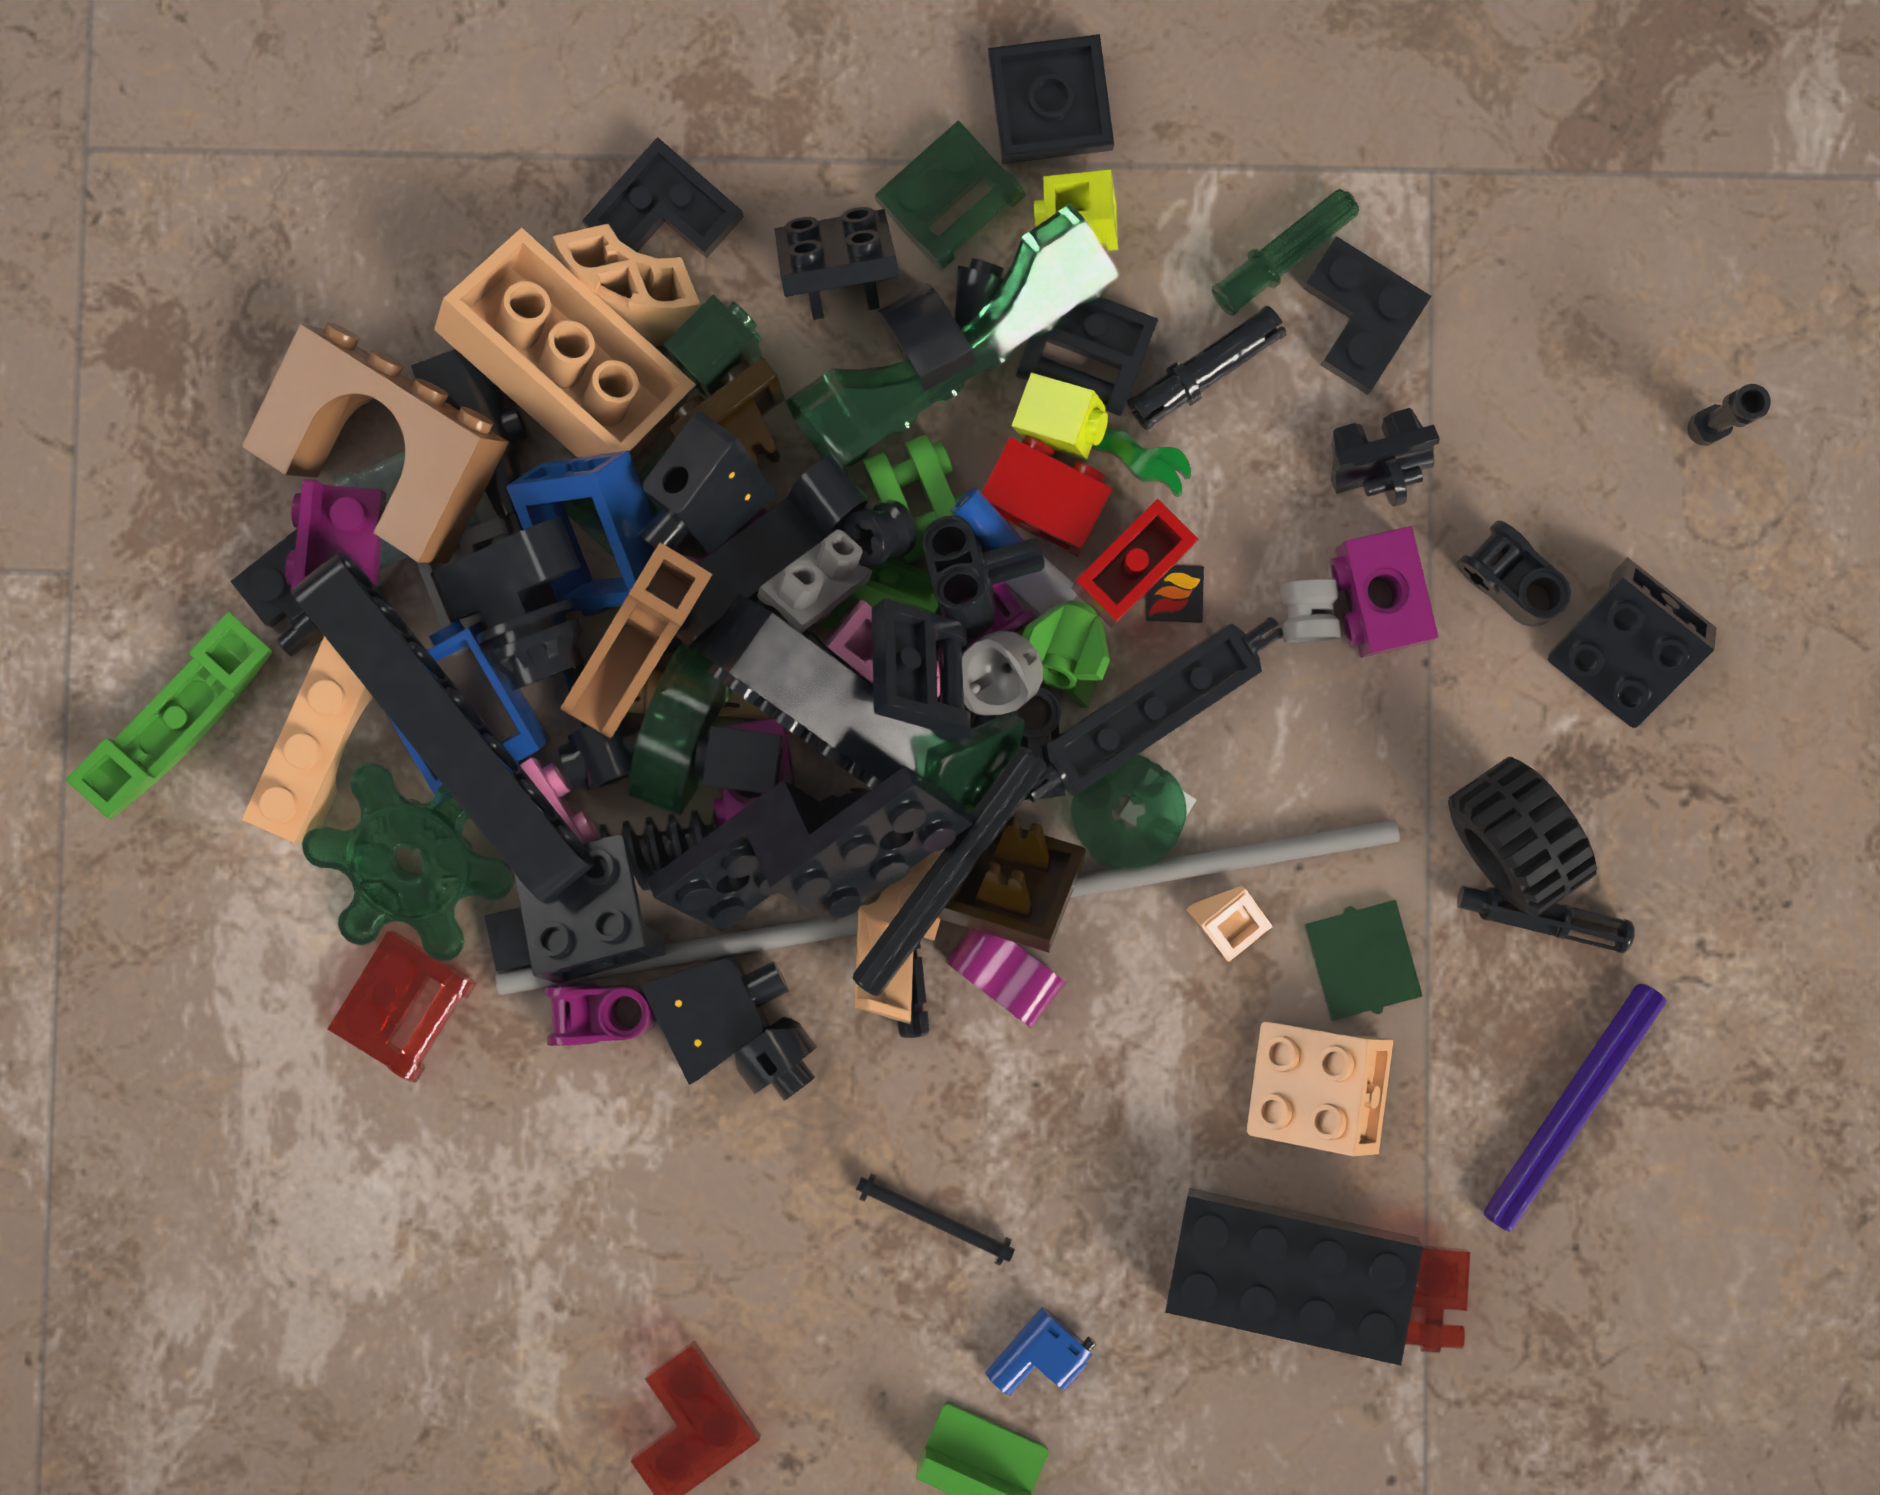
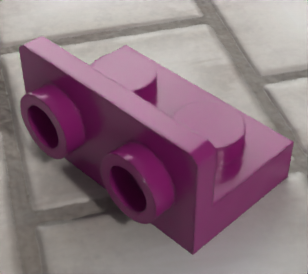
(335, 520)

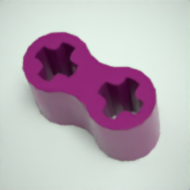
(1006, 974)

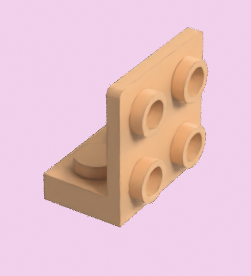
(1320, 1089)

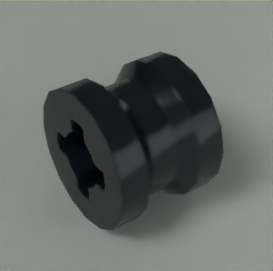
(882, 532)

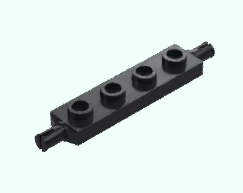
(1153, 708)

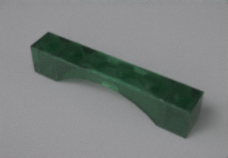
(1050, 274)

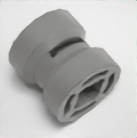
(1310, 611)

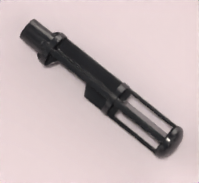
(1554, 921)

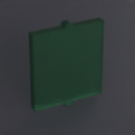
(1363, 960)

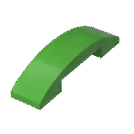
(174, 719)

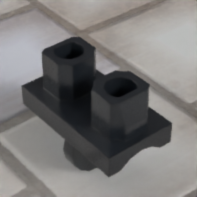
(1385, 463)

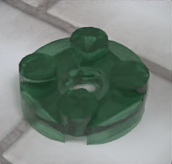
(1155, 831)

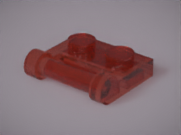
(385, 998)

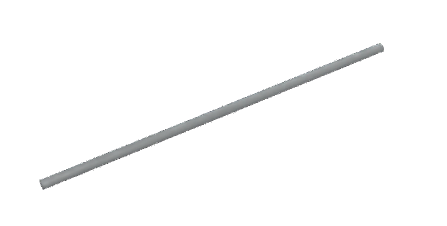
(1087, 884)

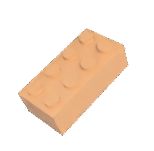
(562, 352)

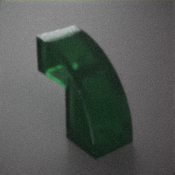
(676, 718)

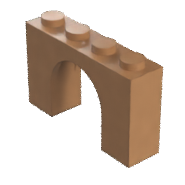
(446, 449)

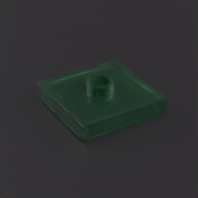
(972, 764)

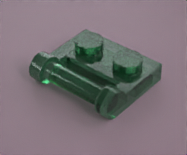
(937, 183)

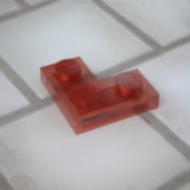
(708, 1426)

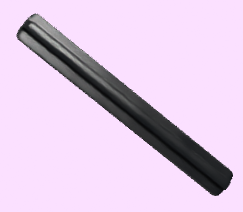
(949, 872)

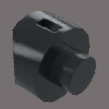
(777, 1058)

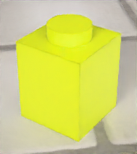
(1061, 416)

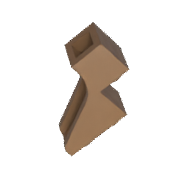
(636, 640)

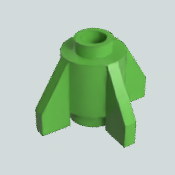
(1071, 649)

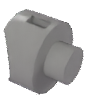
(1002, 673)

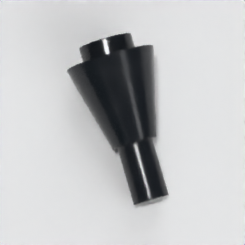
(975, 288)

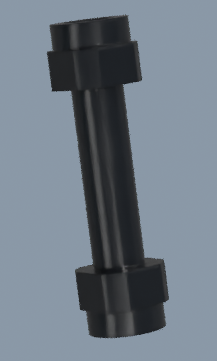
(1736, 410)

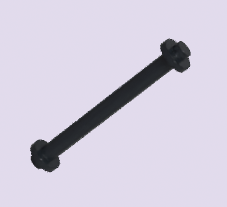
(1000, 1250)

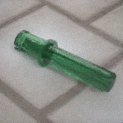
(1284, 252)

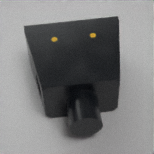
(703, 488)
(712, 1010)

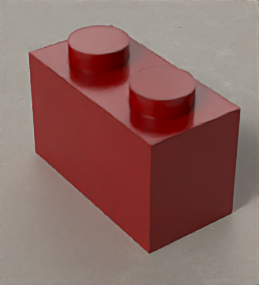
(1046, 494)
(1134, 563)

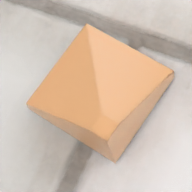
(1230, 920)

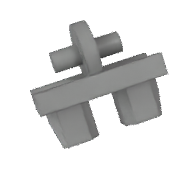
(816, 581)

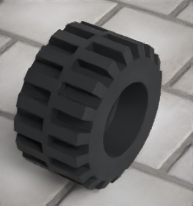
(1522, 836)

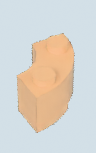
(642, 289)

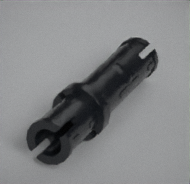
(1188, 380)

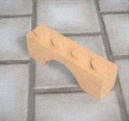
(305, 760)

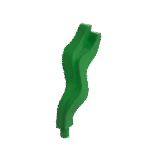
(1147, 464)

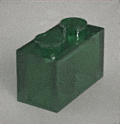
(714, 343)

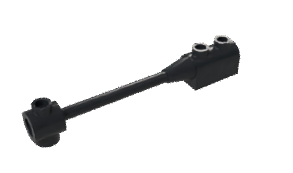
(590, 756)

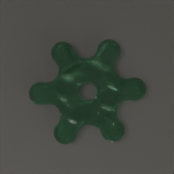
(383, 887)

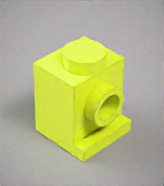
(1090, 195)

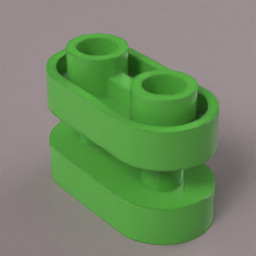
(928, 466)

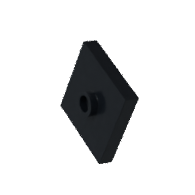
(1050, 99)

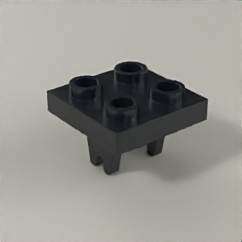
(836, 254)

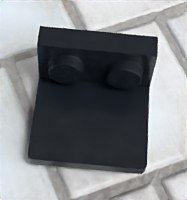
(1634, 645)
(592, 922)

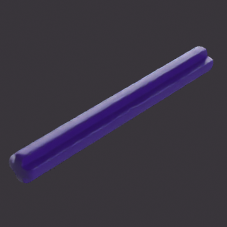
(1574, 1107)

